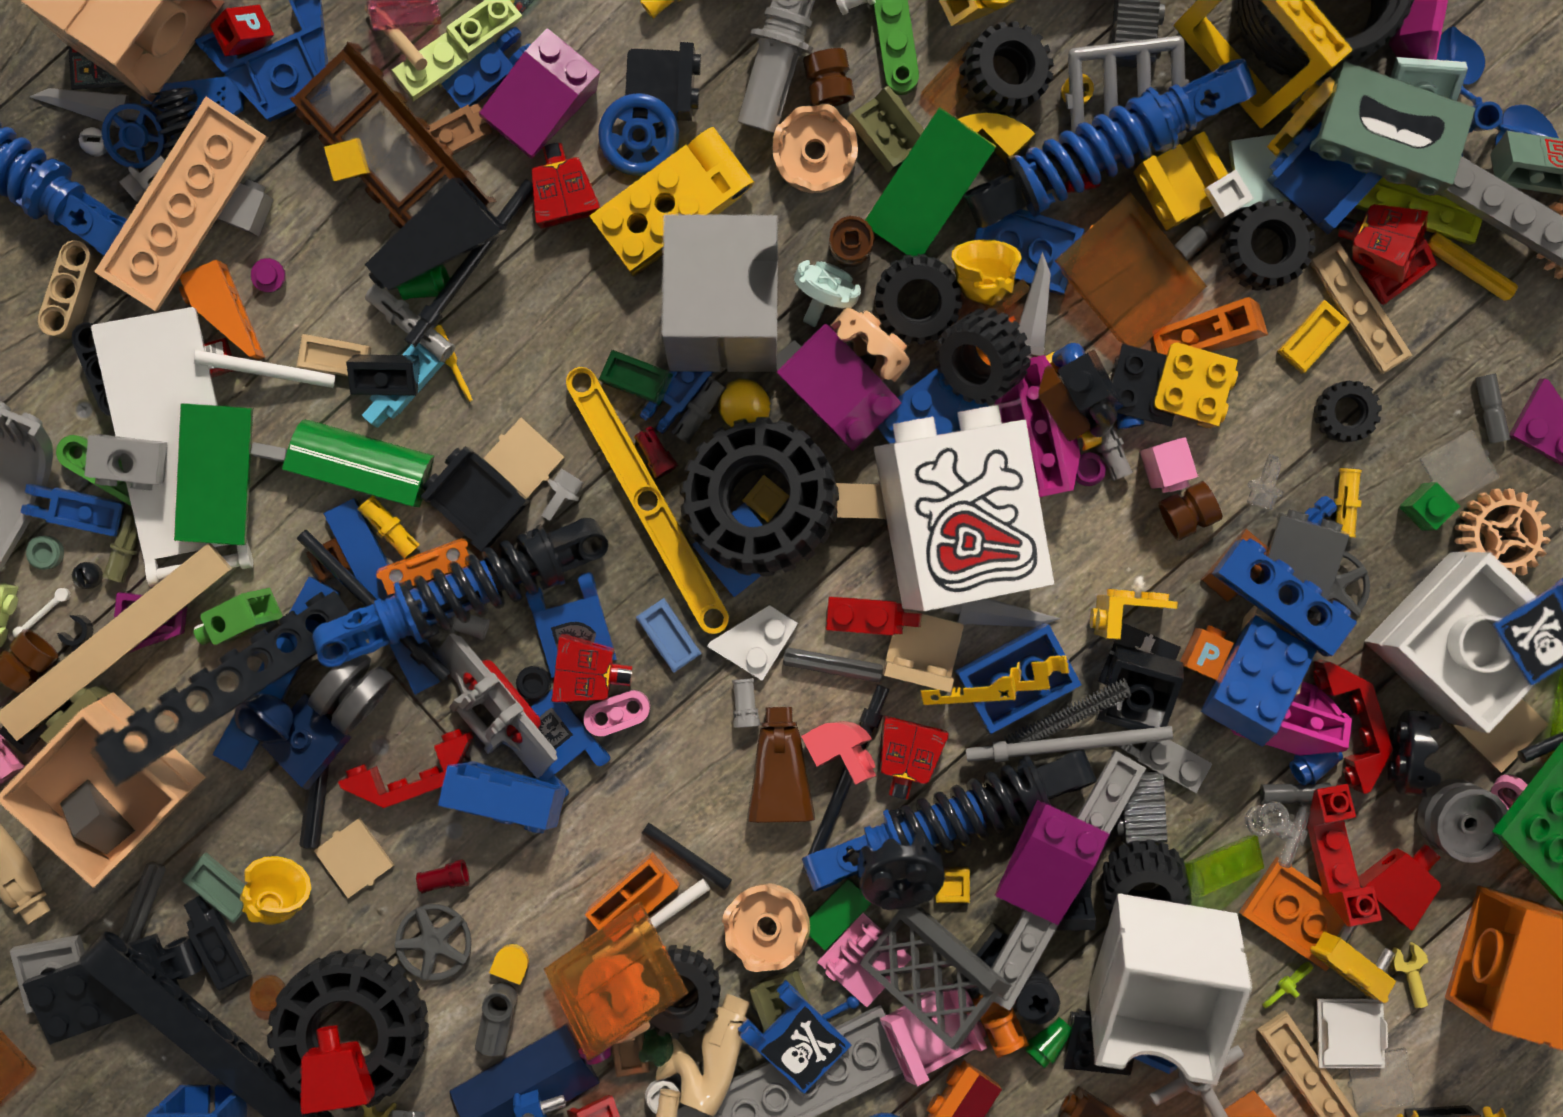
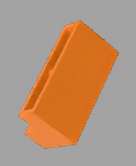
(646, 883)

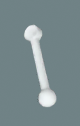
(61, 594)

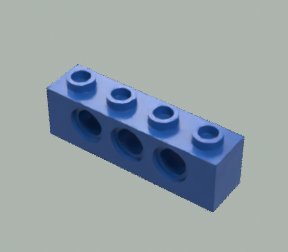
(1235, 573)

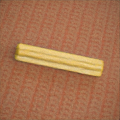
(1472, 267)

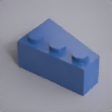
(502, 795)

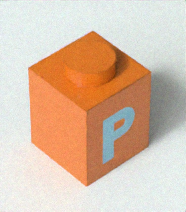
(1207, 651)

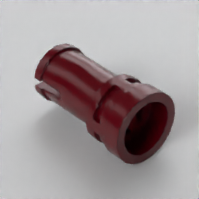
(659, 460)
(452, 876)

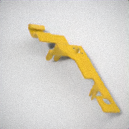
(1011, 683)

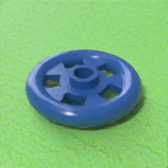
(623, 109)

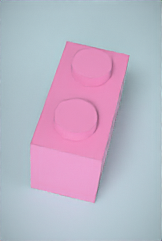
(1169, 465)

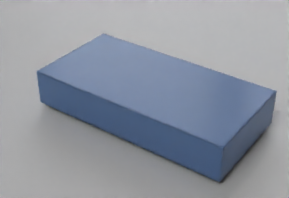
(668, 635)

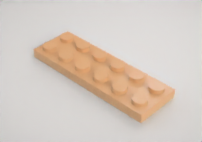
(181, 204)

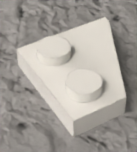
(756, 641)

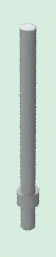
(1001, 750)

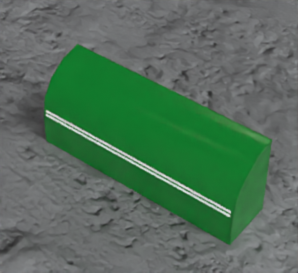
(358, 462)

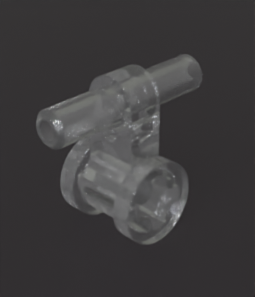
(1275, 819)

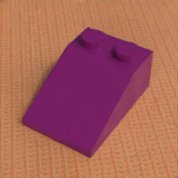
(540, 93)
(839, 387)
(1050, 862)

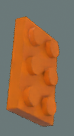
(1292, 910)

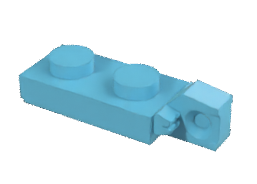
(390, 405)

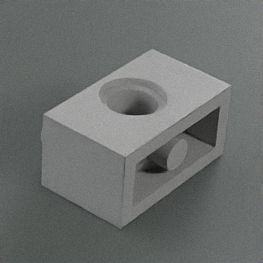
(104, 456)

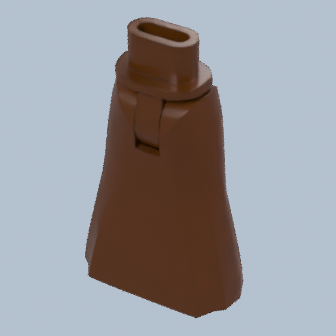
(780, 776)

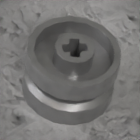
(351, 691)
(1461, 820)

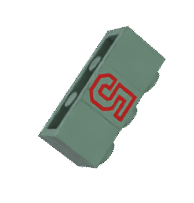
(1529, 162)

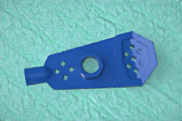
(209, 88)

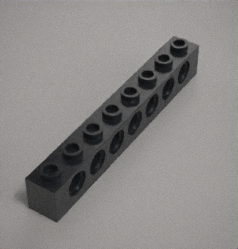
(123, 764)

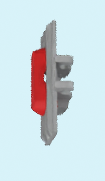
(486, 685)

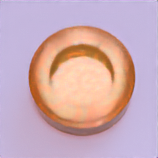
(265, 991)

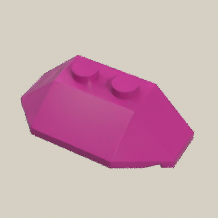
(1421, 30)
(1052, 454)
(1312, 725)

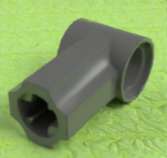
(495, 1020)

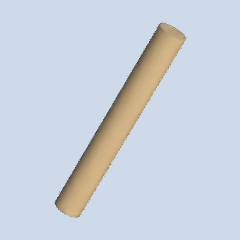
(406, 47)

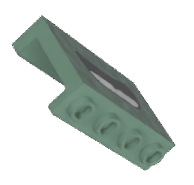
(1393, 129)

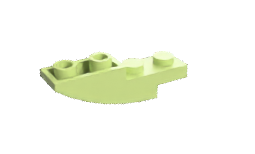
(457, 46)

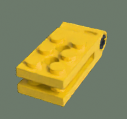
(696, 178)

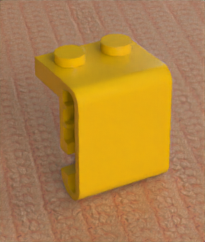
(1178, 180)

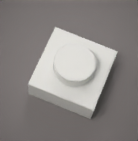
(1228, 194)

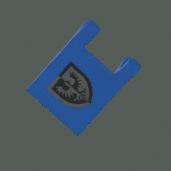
(577, 618)
(567, 737)

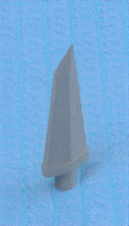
(90, 104)
(1035, 310)
(997, 613)

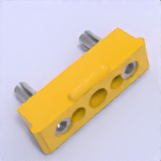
(1355, 967)

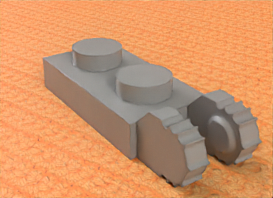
(1172, 762)

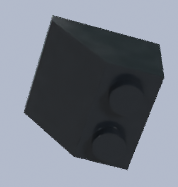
(1152, 684)

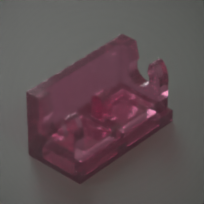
(402, 13)

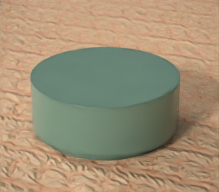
(45, 552)

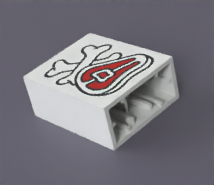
(963, 510)

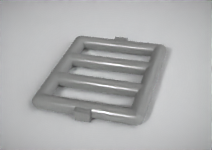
(1108, 54)

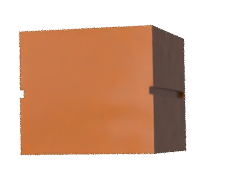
(1512, 967)

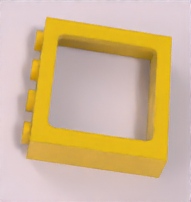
(1301, 21)

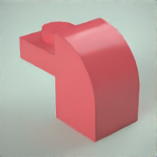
(845, 741)

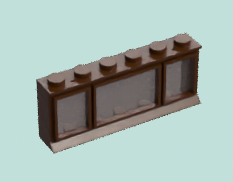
(402, 156)

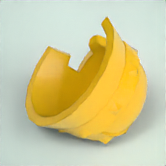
(985, 269)
(274, 890)

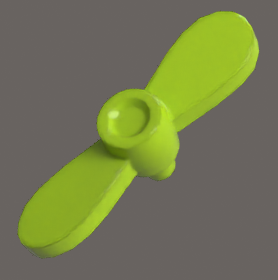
(1288, 984)

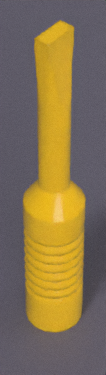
(452, 362)

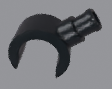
(87, 632)

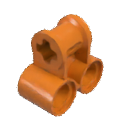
(1002, 1029)

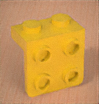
(1196, 384)
(1107, 615)

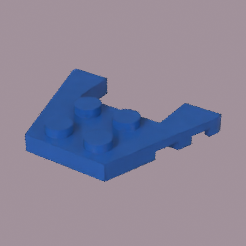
(280, 69)

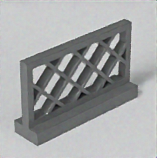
(956, 955)

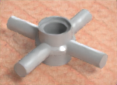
(1205, 1090)

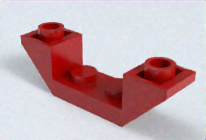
(1365, 766)
(370, 786)
(1335, 859)

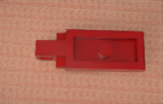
(869, 616)

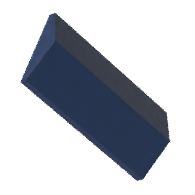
(546, 1065)

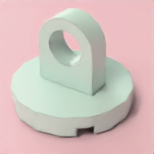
(826, 286)

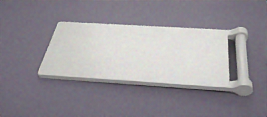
(146, 378)

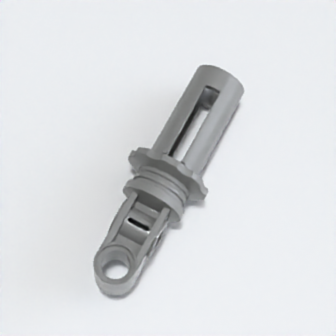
(775, 62)

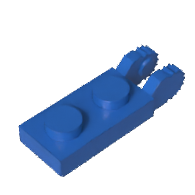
(484, 71)
(681, 390)
(76, 510)

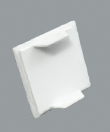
(1351, 1033)

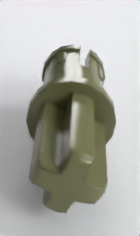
(122, 550)

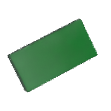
(837, 913)

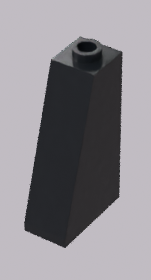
(438, 233)

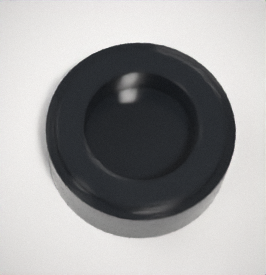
(533, 682)

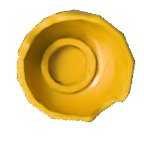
(743, 400)

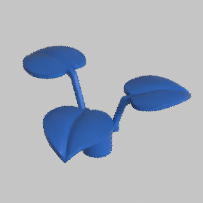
(1489, 115)

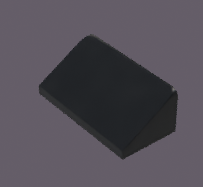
(383, 374)

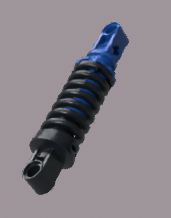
(421, 608)
(960, 814)

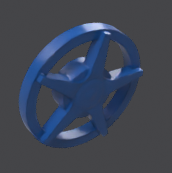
(133, 135)

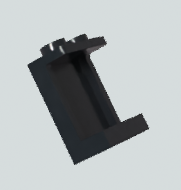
(474, 497)

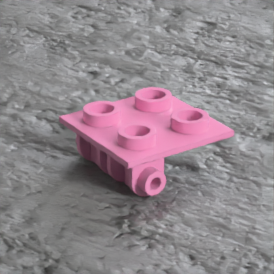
(846, 953)

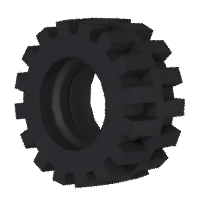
(1368, 411)

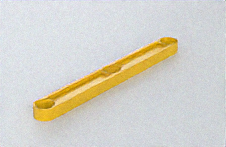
(637, 479)

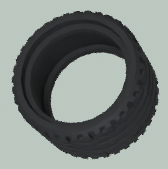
(1282, 53)

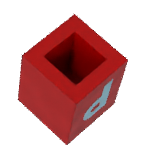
(242, 30)

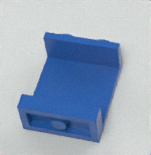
(1319, 186)

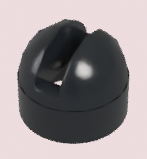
(92, 573)

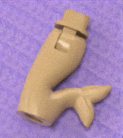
(19, 881)
(720, 1053)

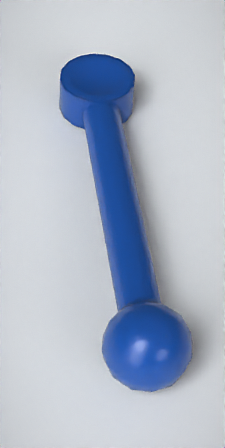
(852, 1002)

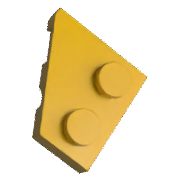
(1304, 111)

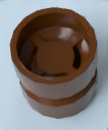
(828, 72)
(851, 241)
(1193, 509)
(27, 657)

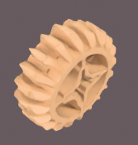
(1517, 510)

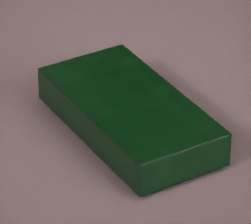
(635, 377)

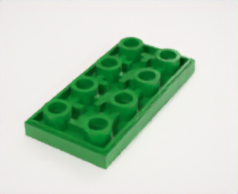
(929, 183)
(213, 474)

